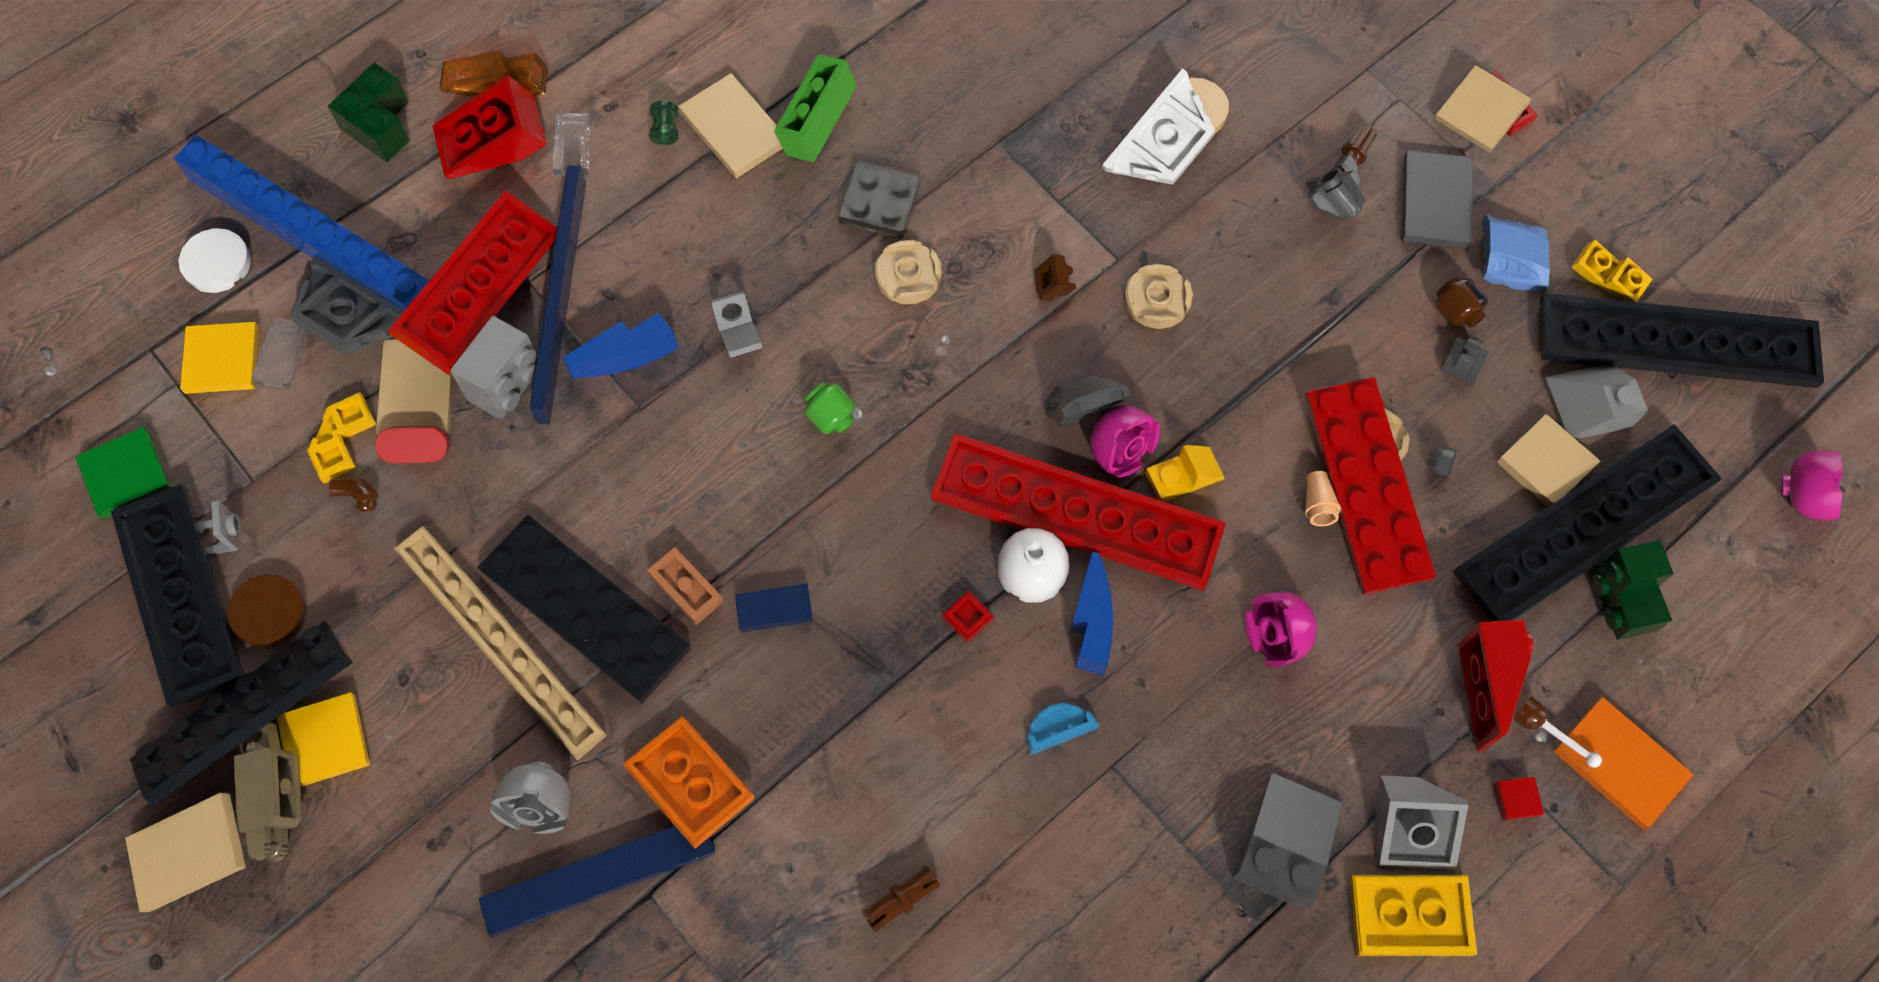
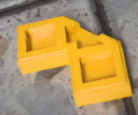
(339, 422)

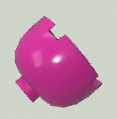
(1123, 438)
(1815, 485)
(1281, 627)

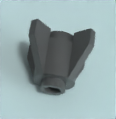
(1338, 190)

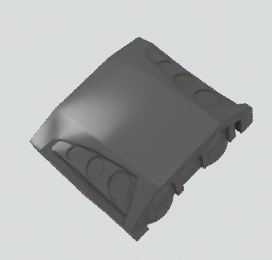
(1083, 396)

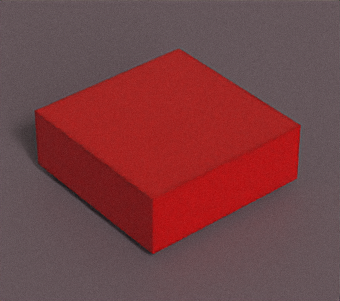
(968, 616)
(1519, 798)

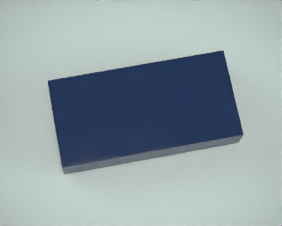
(773, 608)

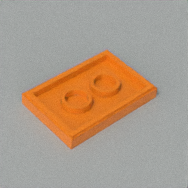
(1634, 768)
(688, 781)

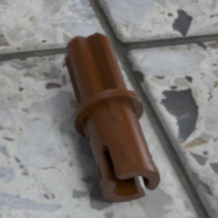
(1358, 145)

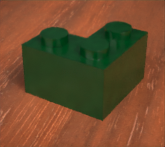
(369, 109)
(1631, 589)

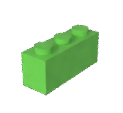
(815, 108)

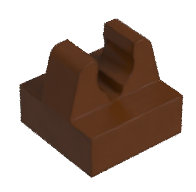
(1053, 278)

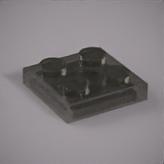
(879, 199)

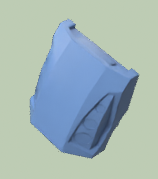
(1515, 254)

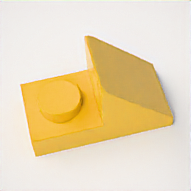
(1185, 473)

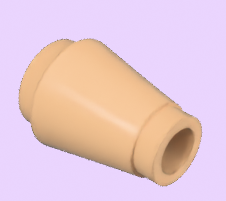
(1321, 501)

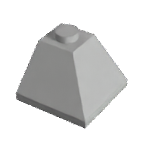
(1595, 400)
(1418, 824)

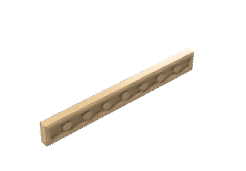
(501, 643)

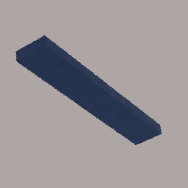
(589, 879)

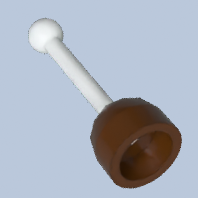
(1534, 715)

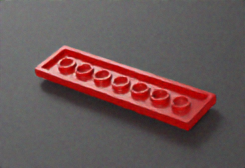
(1079, 511)

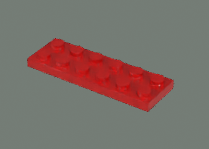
(475, 282)
(1369, 486)

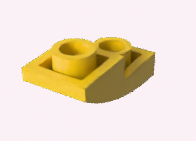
(1618, 278)

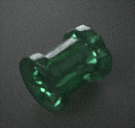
(656, 112)

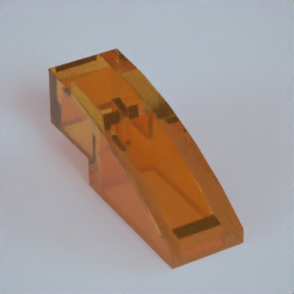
(479, 72)

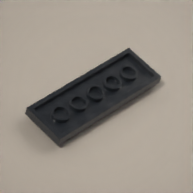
(177, 596)
(585, 608)
(238, 712)

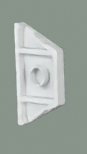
(1165, 136)

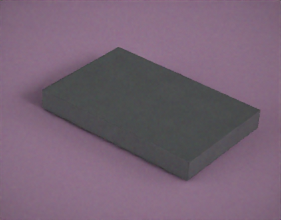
(1437, 199)

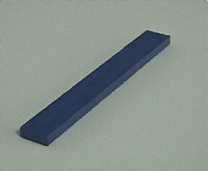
(557, 296)

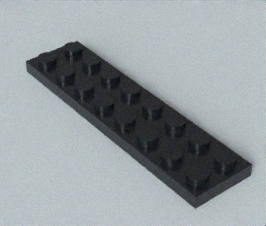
(1681, 340)
(1586, 526)

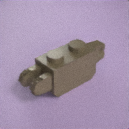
(267, 794)

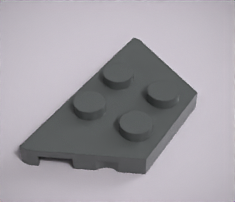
(342, 310)

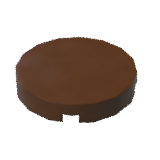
(266, 610)

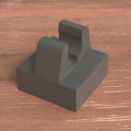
(1465, 360)

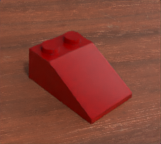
(490, 130)
(1493, 670)

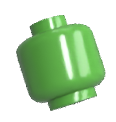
(829, 408)

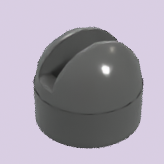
(1442, 461)

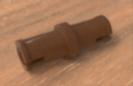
(901, 898)

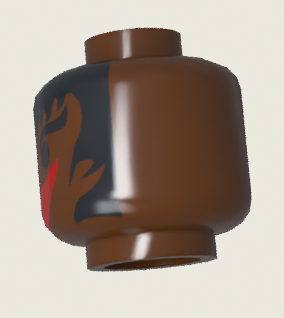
(1461, 302)

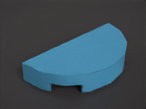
(1057, 725)

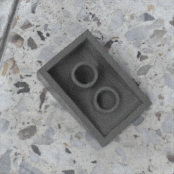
(1289, 842)

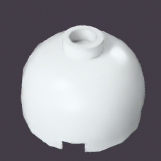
(1033, 565)

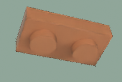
(685, 586)

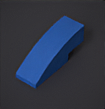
(622, 349)
(1094, 618)

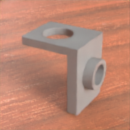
(739, 332)
(225, 528)

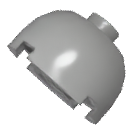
(532, 797)

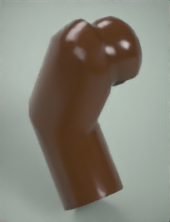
(357, 489)

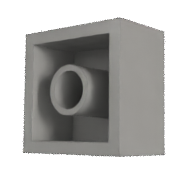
(496, 368)

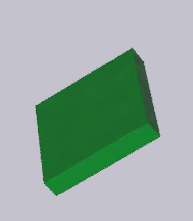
(122, 471)

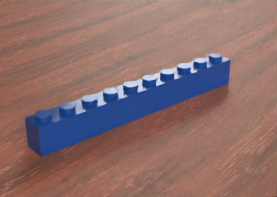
(297, 222)

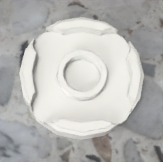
(214, 260)

